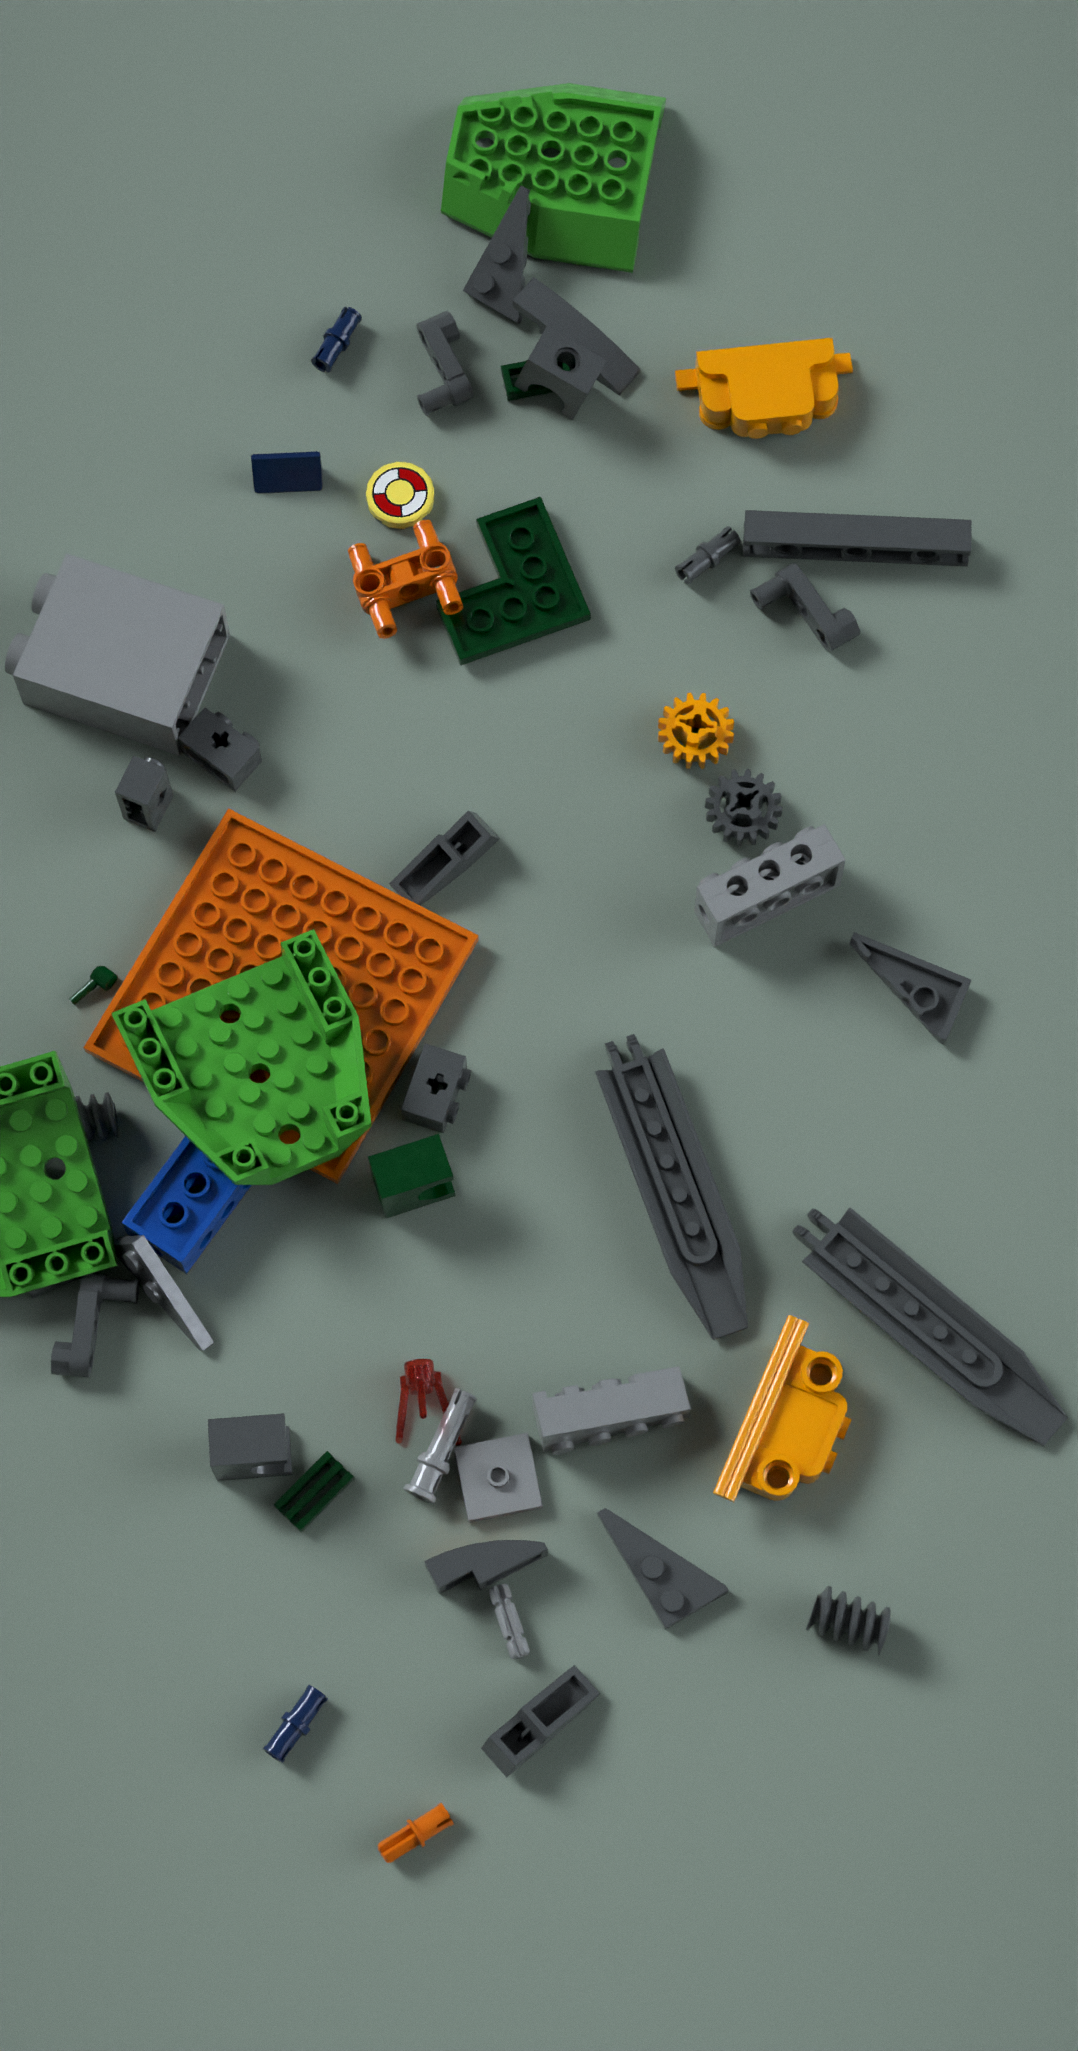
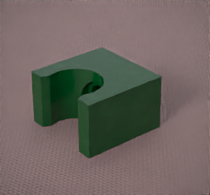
(412, 1175)

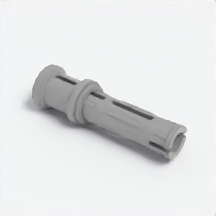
(434, 1462)

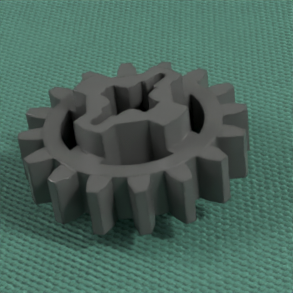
(743, 822)

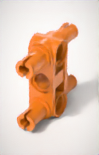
(405, 579)

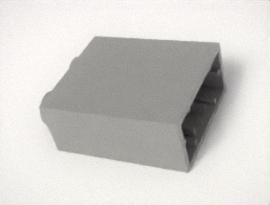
(118, 652)

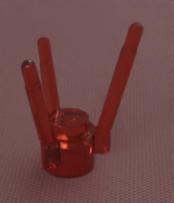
(420, 1380)

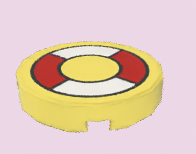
(400, 494)

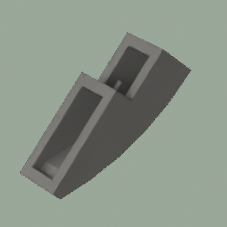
(445, 859)
(483, 1561)
(539, 1720)

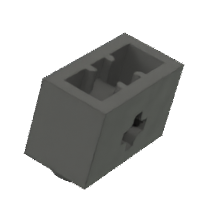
(228, 765)
(144, 792)
(435, 1068)

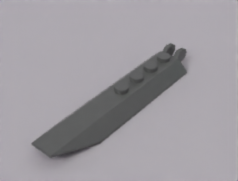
(676, 1186)
(931, 1323)

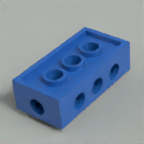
(170, 1195)

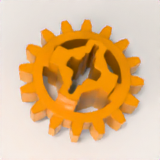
(709, 733)

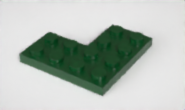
(533, 586)

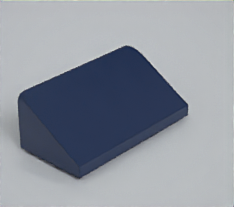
(287, 472)

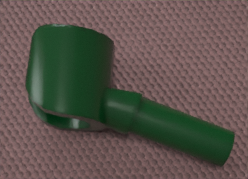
(101, 977)

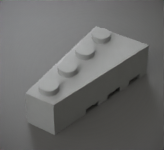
(610, 1409)

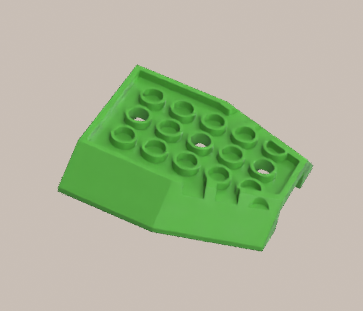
(578, 201)
(292, 1026)
(46, 1224)

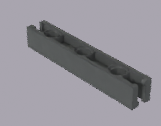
(857, 538)

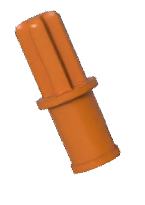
(415, 1833)

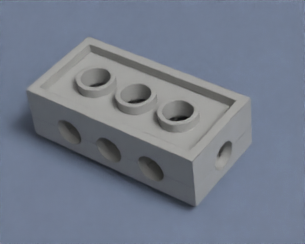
(768, 884)

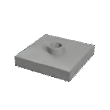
(498, 1477)

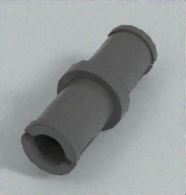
(707, 555)

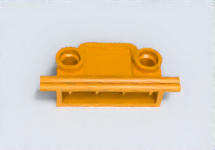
(766, 386)
(788, 1422)

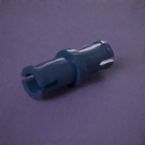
(336, 339)
(295, 1724)

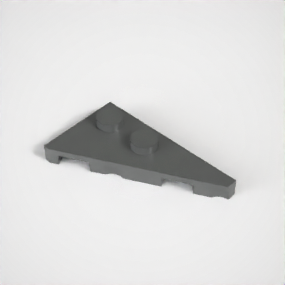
(501, 267)
(924, 988)
(667, 1580)

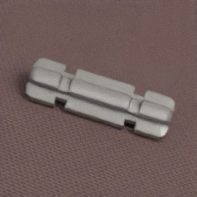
(509, 1621)

